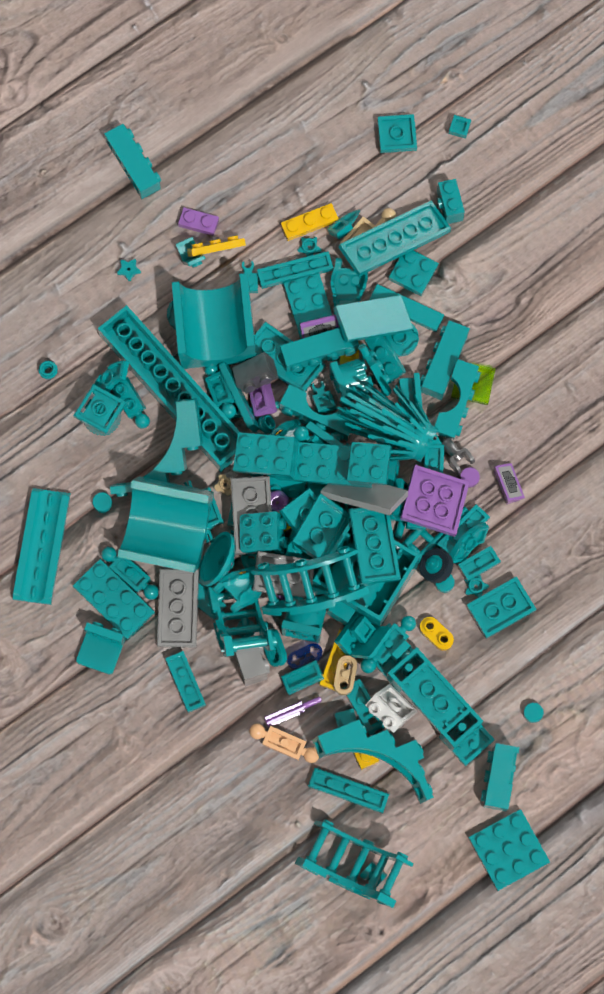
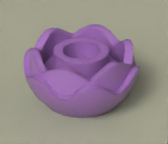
(281, 497)

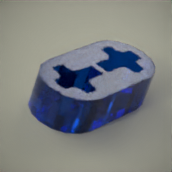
(302, 652)

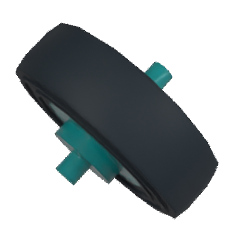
(436, 565)

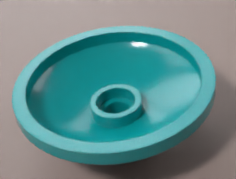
(217, 559)

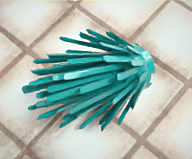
(390, 422)

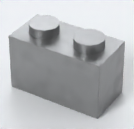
(255, 373)

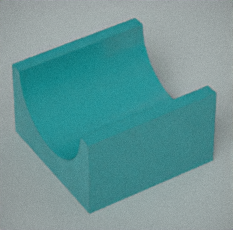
(214, 324)
(166, 524)
(382, 595)

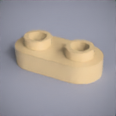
(345, 676)

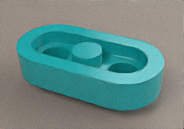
(277, 656)

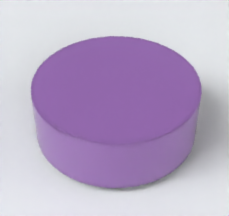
(470, 475)

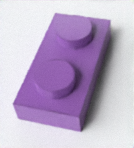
(198, 221)

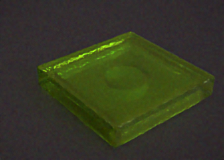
(482, 388)

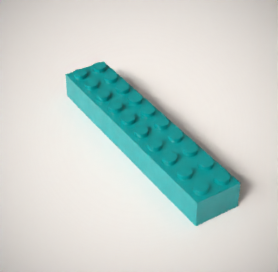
(169, 382)

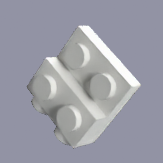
(391, 708)

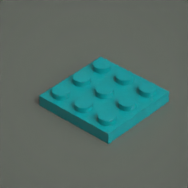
(509, 850)

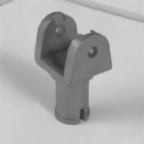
(456, 454)

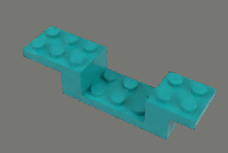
(312, 462)
(440, 703)

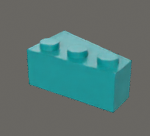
(499, 777)

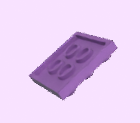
(434, 500)

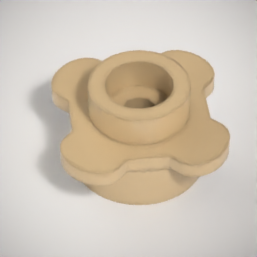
(220, 486)

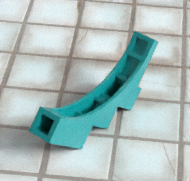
(186, 434)
(382, 746)

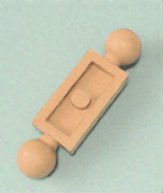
(284, 743)

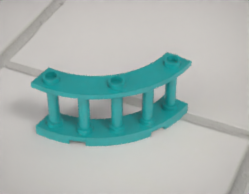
(311, 603)
(224, 634)
(350, 882)

